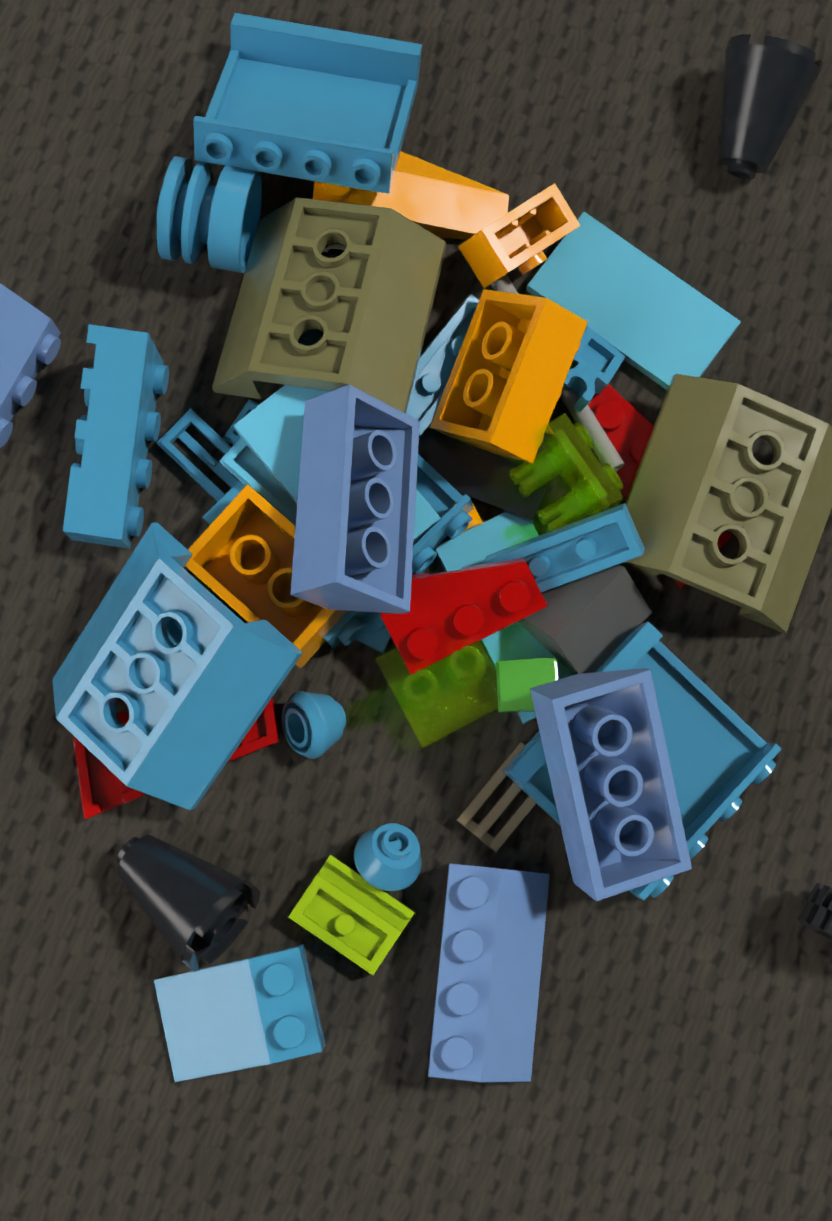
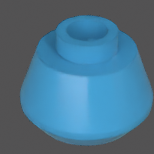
(312, 723)
(388, 857)

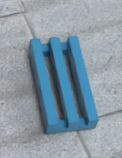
(178, 431)

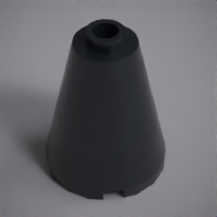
(762, 99)
(186, 898)

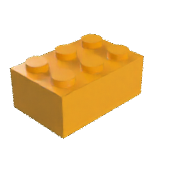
(509, 374)
(250, 565)

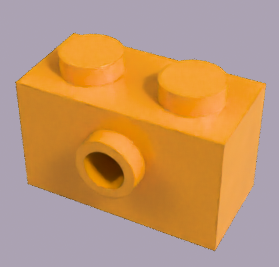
(519, 236)

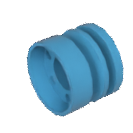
(199, 213)

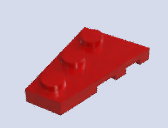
(461, 609)

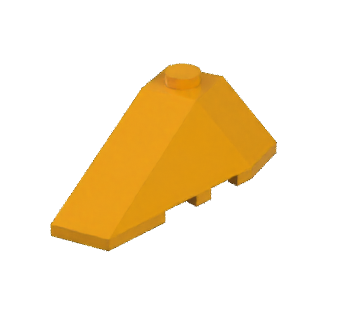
(429, 197)

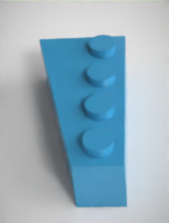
(115, 437)

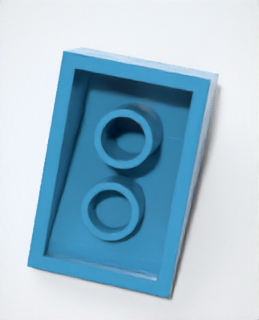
(240, 1014)

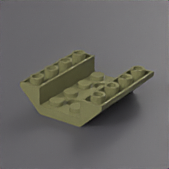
(365, 302)
(705, 481)

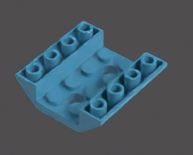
(183, 700)

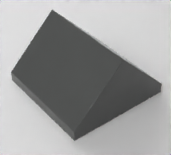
(588, 618)

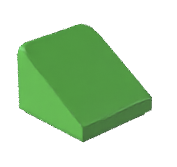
(517, 678)

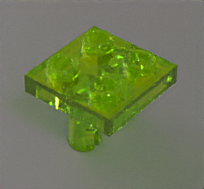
(569, 453)
(443, 694)

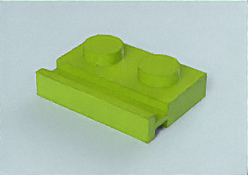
(351, 915)

